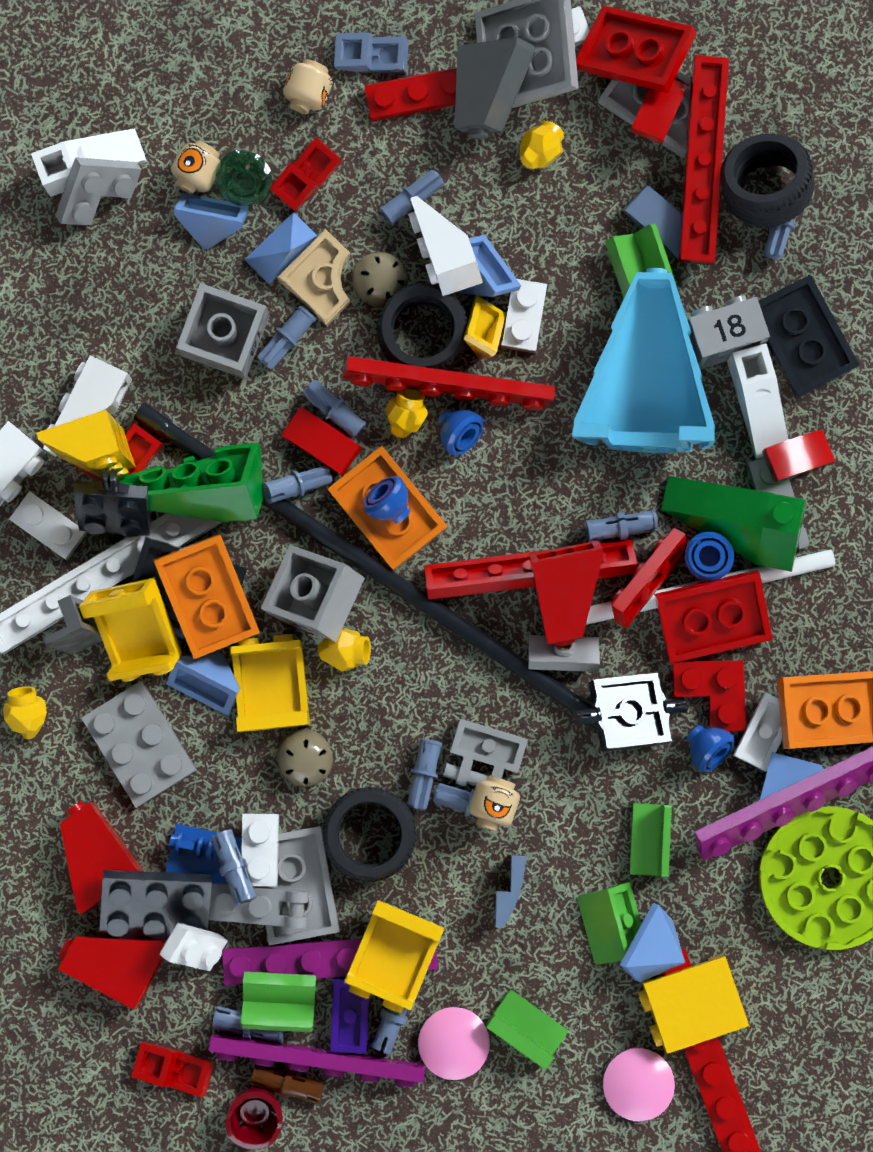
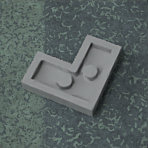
(89, 181)

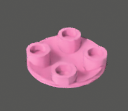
(453, 1043)
(638, 1084)

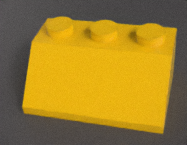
(91, 444)

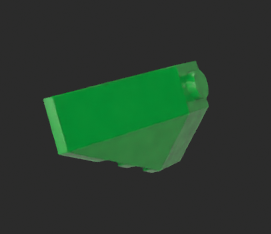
(211, 488)
(755, 522)

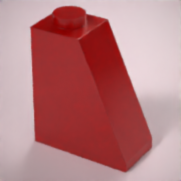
(565, 589)
(89, 849)
(113, 965)

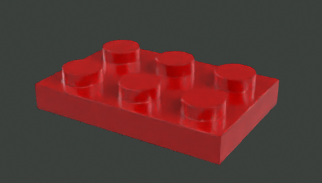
(635, 48)
(713, 616)

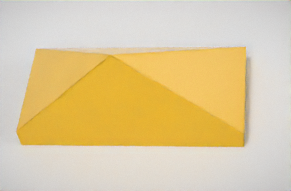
(484, 328)

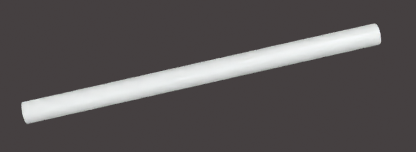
(802, 565)

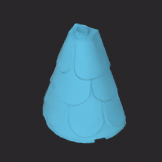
(648, 377)

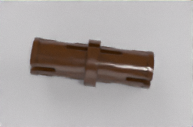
(287, 1083)

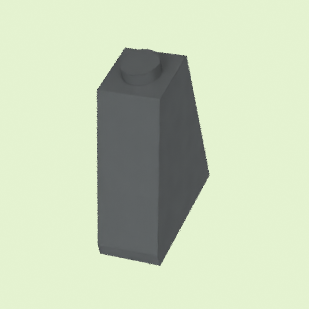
(489, 83)

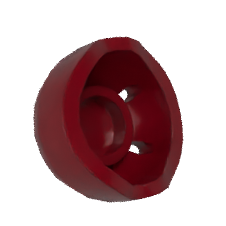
(254, 1108)

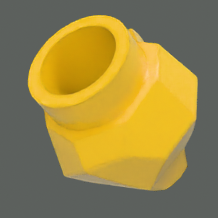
(541, 145)
(406, 412)
(347, 652)
(24, 711)

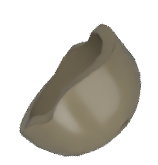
(381, 278)
(305, 760)

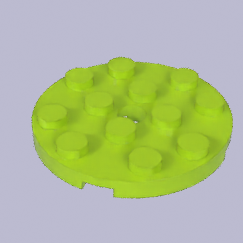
(793, 883)

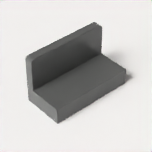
(79, 632)

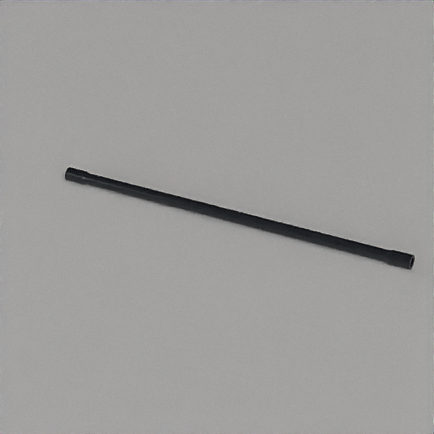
(163, 427)

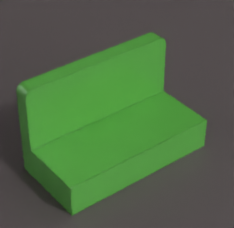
(636, 254)
(650, 839)
(610, 921)
(278, 1002)
(527, 1029)

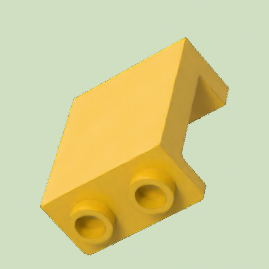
(133, 629)
(270, 684)
(393, 957)
(693, 1005)

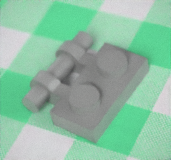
(486, 746)

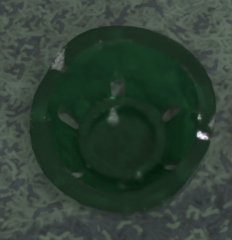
(243, 182)

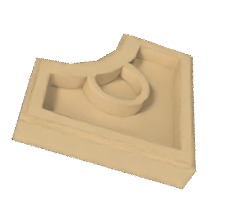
(317, 277)

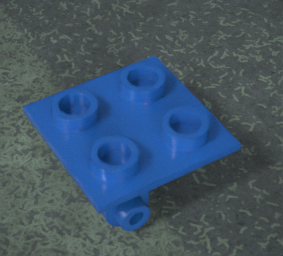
(194, 853)

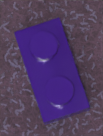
(348, 1020)

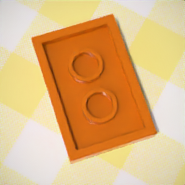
(392, 541)
(206, 596)
(826, 709)

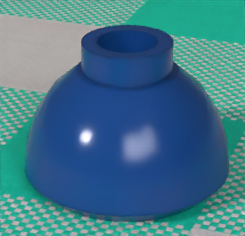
(459, 430)
(388, 500)
(709, 556)
(709, 747)

